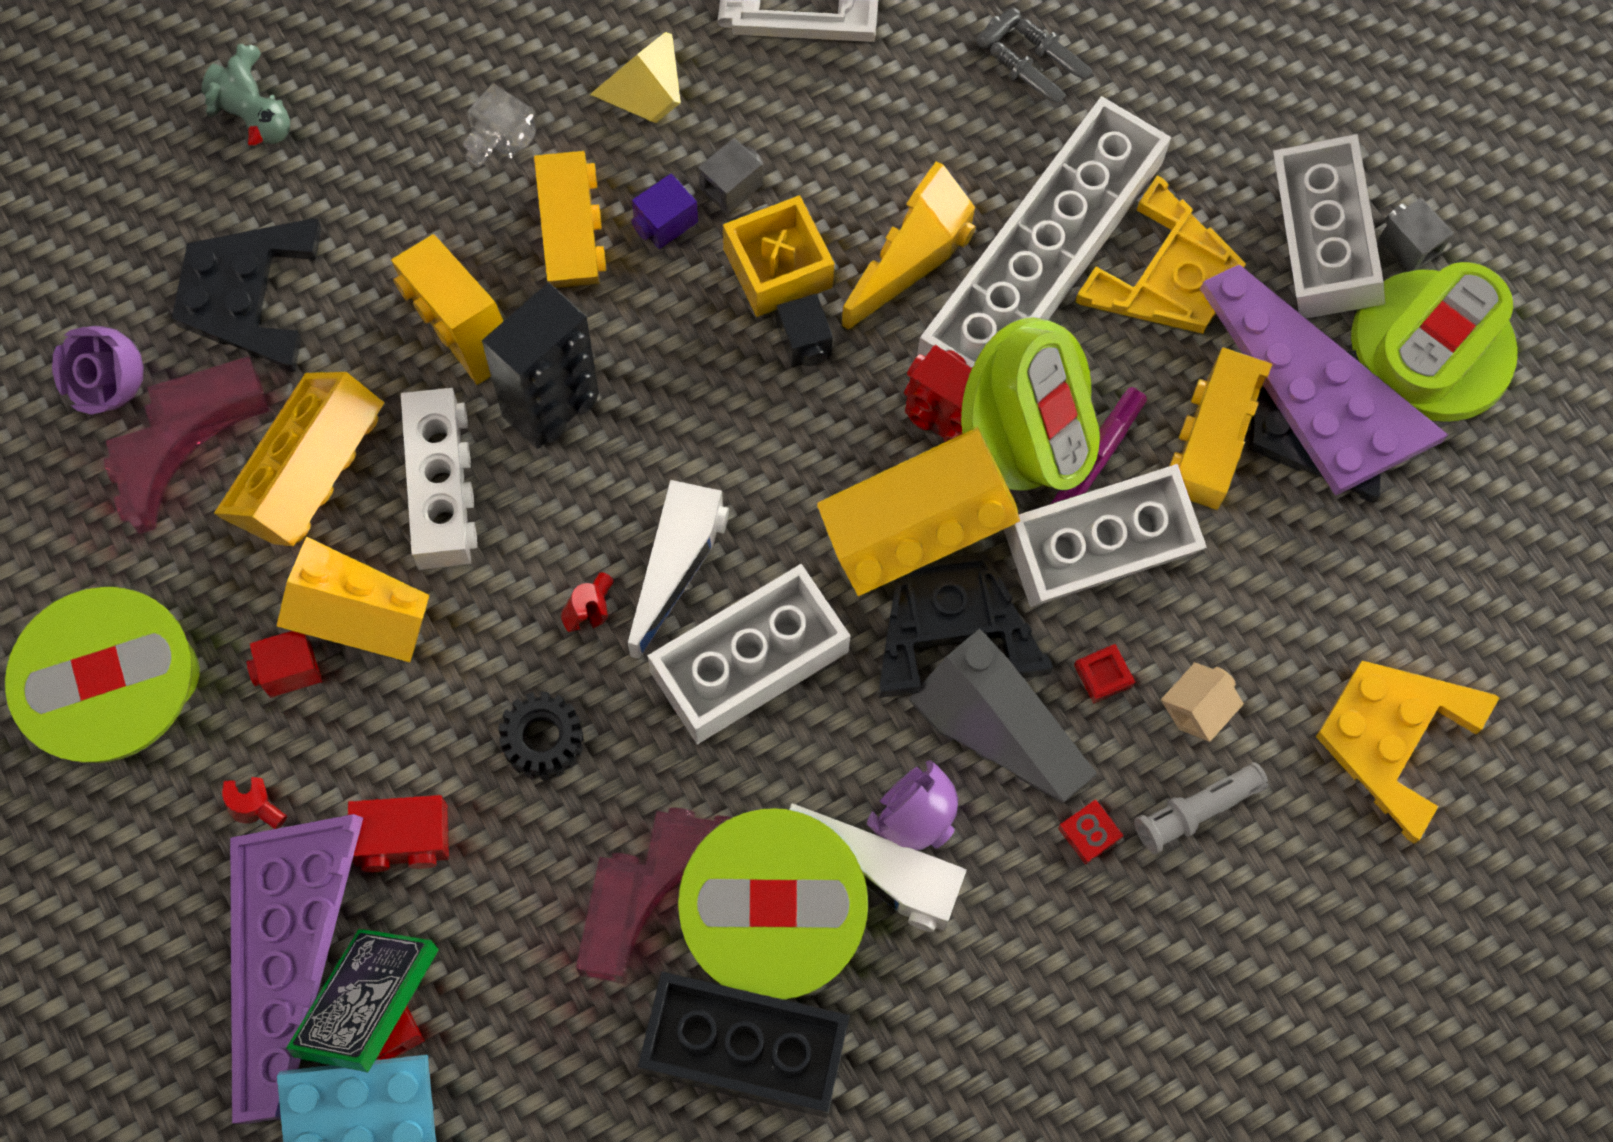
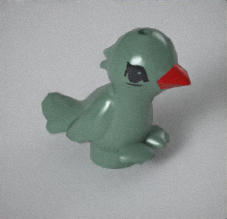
(238, 94)

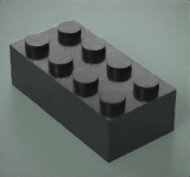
(542, 366)
(743, 1044)

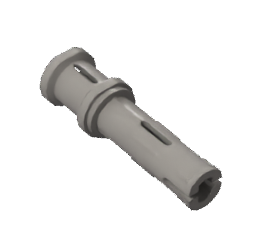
(1184, 815)

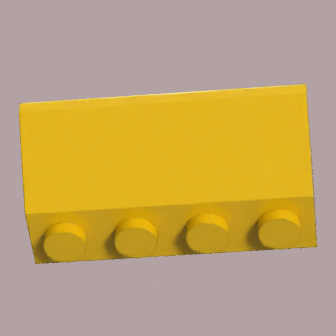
(301, 457)
(918, 511)

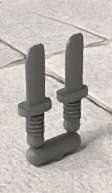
(1045, 44)

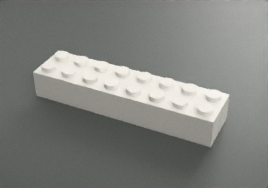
(1052, 231)

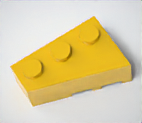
(569, 219)
(450, 301)
(1219, 425)
(351, 603)

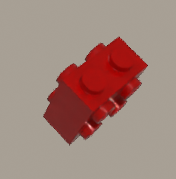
(937, 392)

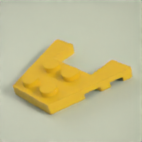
(1172, 282)
(1380, 725)

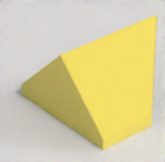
(645, 83)

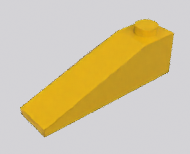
(930, 233)

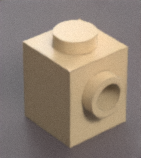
(1202, 701)

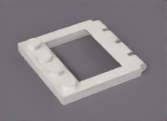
(854, 21)

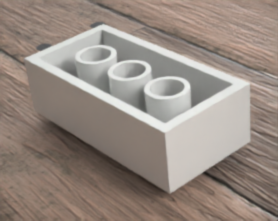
(1329, 227)
(1104, 535)
(749, 653)

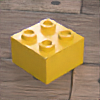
(778, 255)

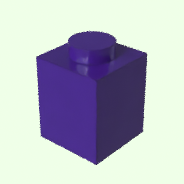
(664, 211)

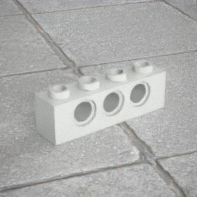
(424, 416)

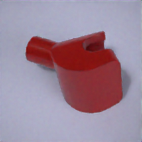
(589, 602)
(251, 805)

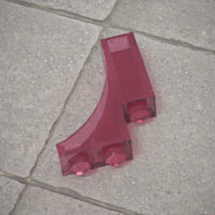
(181, 419)
(630, 891)

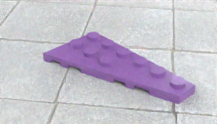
(1329, 399)
(282, 926)

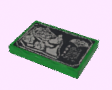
(362, 1000)

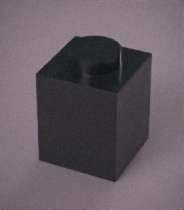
(804, 331)

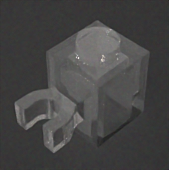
(498, 123)

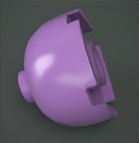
(97, 369)
(918, 809)

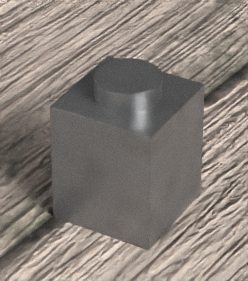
(731, 175)
(1415, 234)

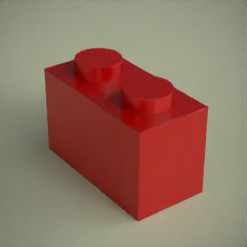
(401, 832)

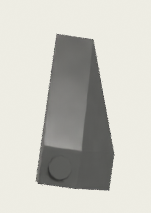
(995, 712)

